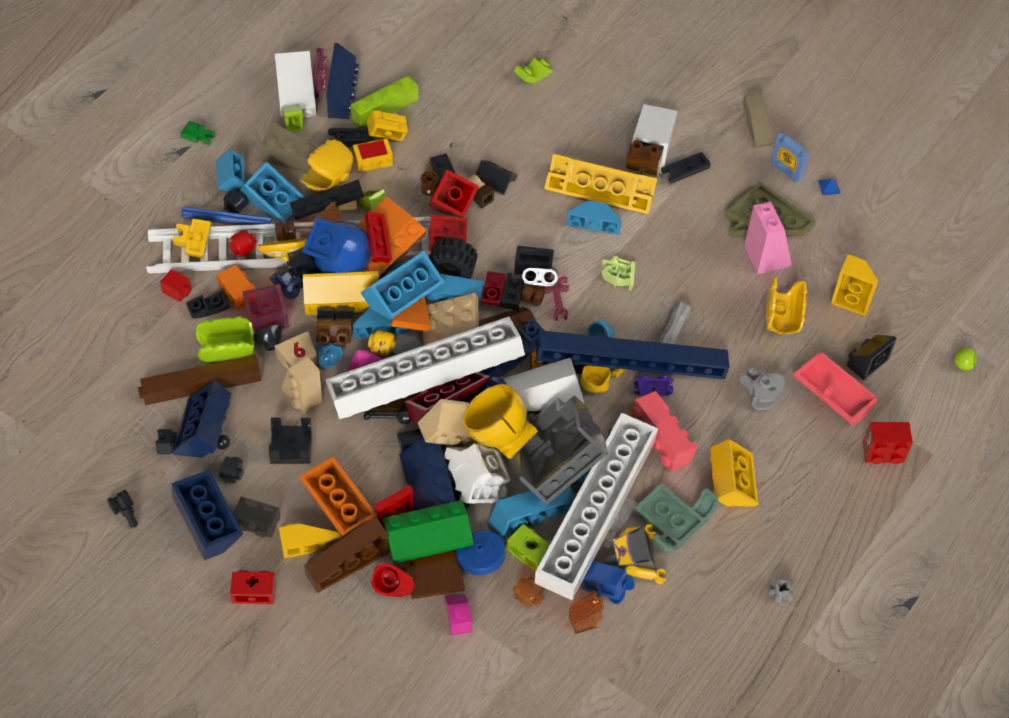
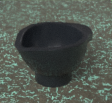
(268, 337)

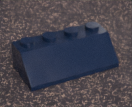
(341, 83)
(202, 421)
(426, 475)
(206, 514)

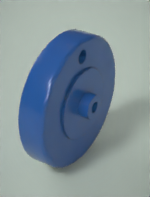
(484, 556)

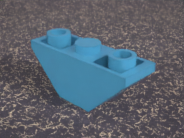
(594, 216)
(373, 321)

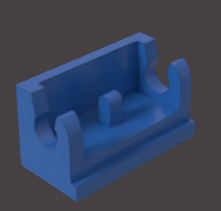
(604, 580)

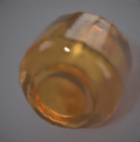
(528, 592)

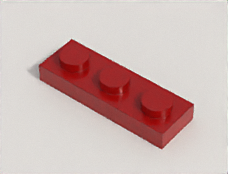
(378, 237)

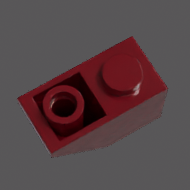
(493, 288)

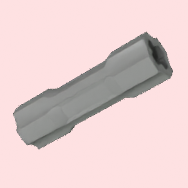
(678, 318)

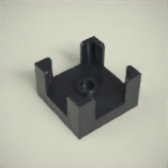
(290, 443)

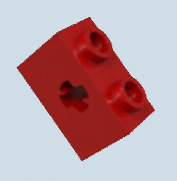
(243, 592)

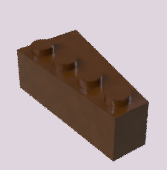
(348, 555)

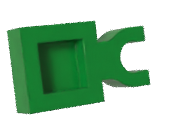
(196, 132)

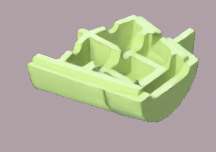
(619, 272)

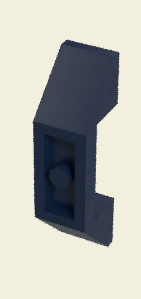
(529, 335)

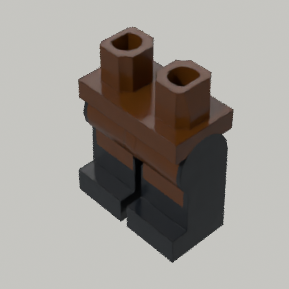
(331, 330)

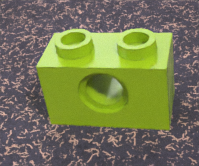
(519, 543)

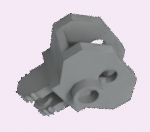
(765, 389)

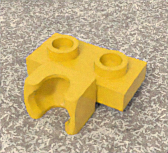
(193, 237)

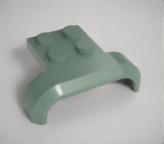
(674, 517)

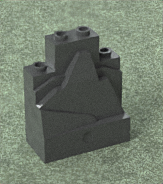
(561, 449)

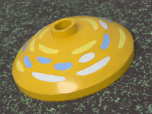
(279, 249)

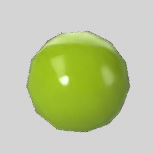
(965, 358)

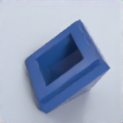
(829, 186)

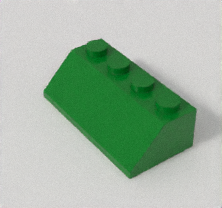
(428, 531)

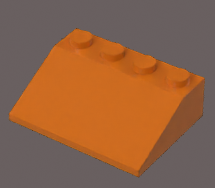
(402, 231)

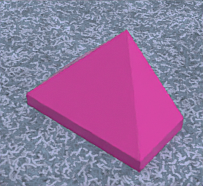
(363, 358)

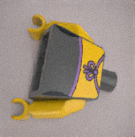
(635, 554)

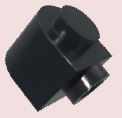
(234, 201)
(231, 469)

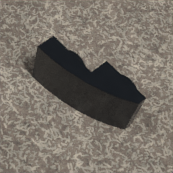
(204, 307)

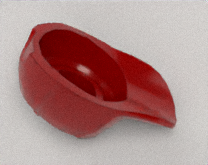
(391, 581)

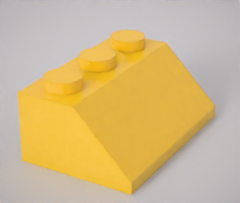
(855, 286)
(733, 474)

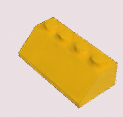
(337, 290)

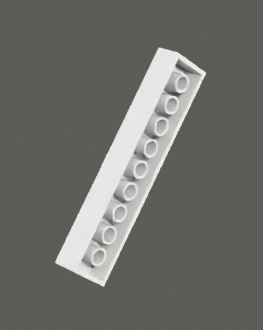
(425, 367)
(595, 507)

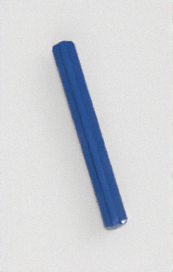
(226, 217)

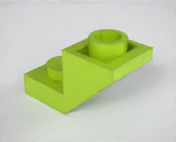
(535, 71)

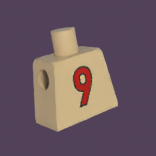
(295, 350)

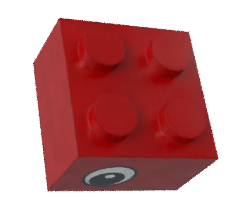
(887, 442)

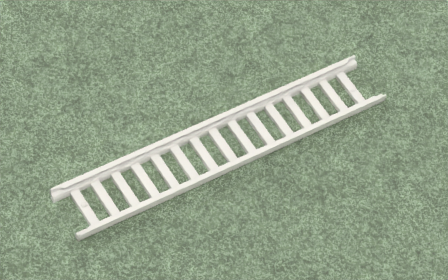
(259, 231)

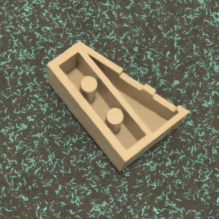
(303, 385)

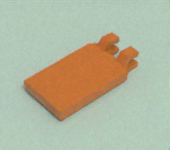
(413, 317)

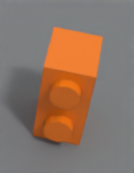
(233, 283)

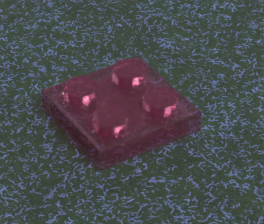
(320, 72)

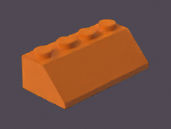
(337, 496)

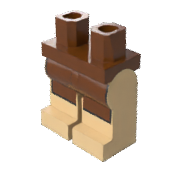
(644, 157)

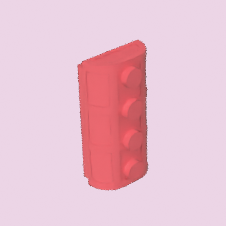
(836, 388)

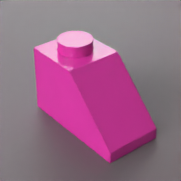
(458, 614)

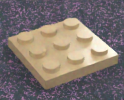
(451, 317)

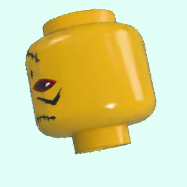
(382, 343)

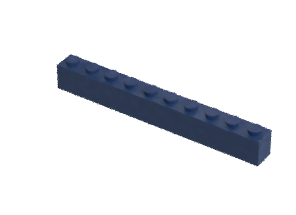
(632, 354)

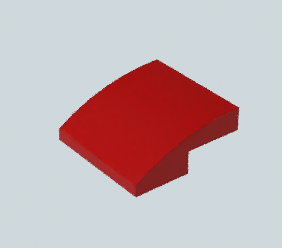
(446, 227)

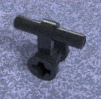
(123, 504)

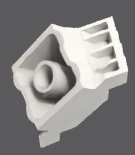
(478, 473)

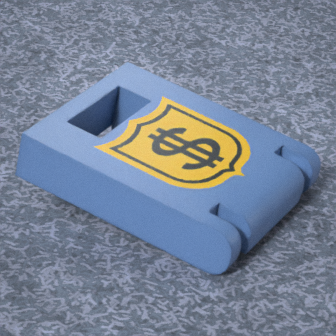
(788, 157)

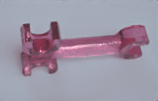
(557, 287)

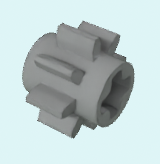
(781, 585)

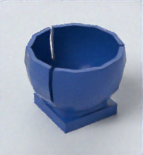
(338, 247)

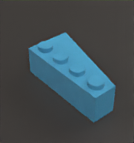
(528, 510)

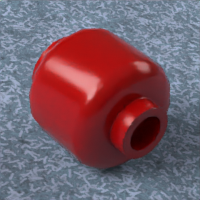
(242, 243)

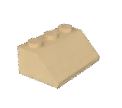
(445, 425)

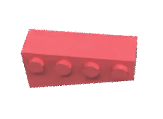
(670, 440)

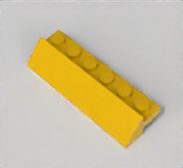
(601, 183)

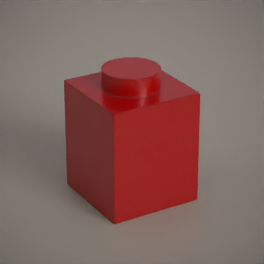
(176, 285)

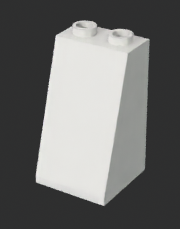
(295, 81)
(656, 128)
(545, 384)

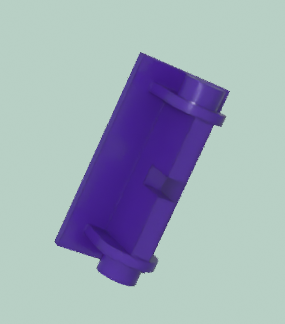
(661, 385)

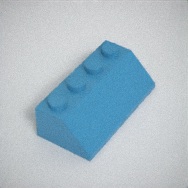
(403, 286)

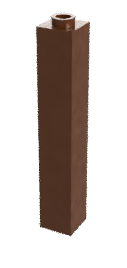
(189, 381)

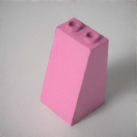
(766, 240)

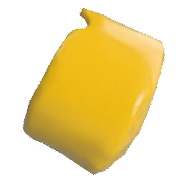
(595, 379)

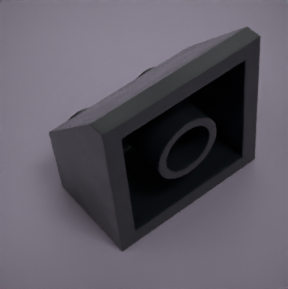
(871, 355)

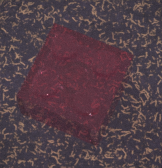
(265, 307)

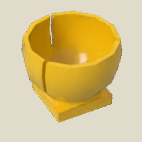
(499, 420)

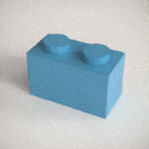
(230, 171)

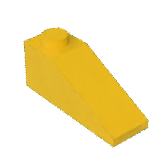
(305, 539)

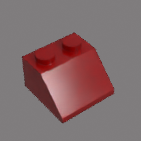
(453, 195)

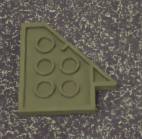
(793, 219)

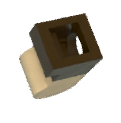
(482, 192)

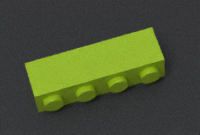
(386, 100)

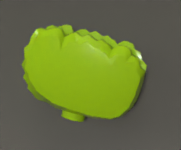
(224, 339)

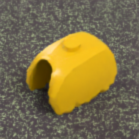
(329, 166)
(785, 310)

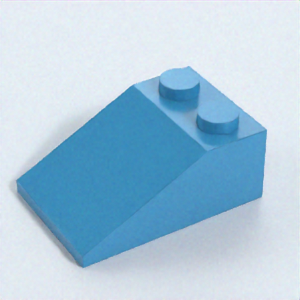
(271, 193)

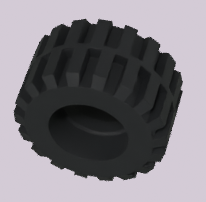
(453, 257)

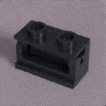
(532, 256)

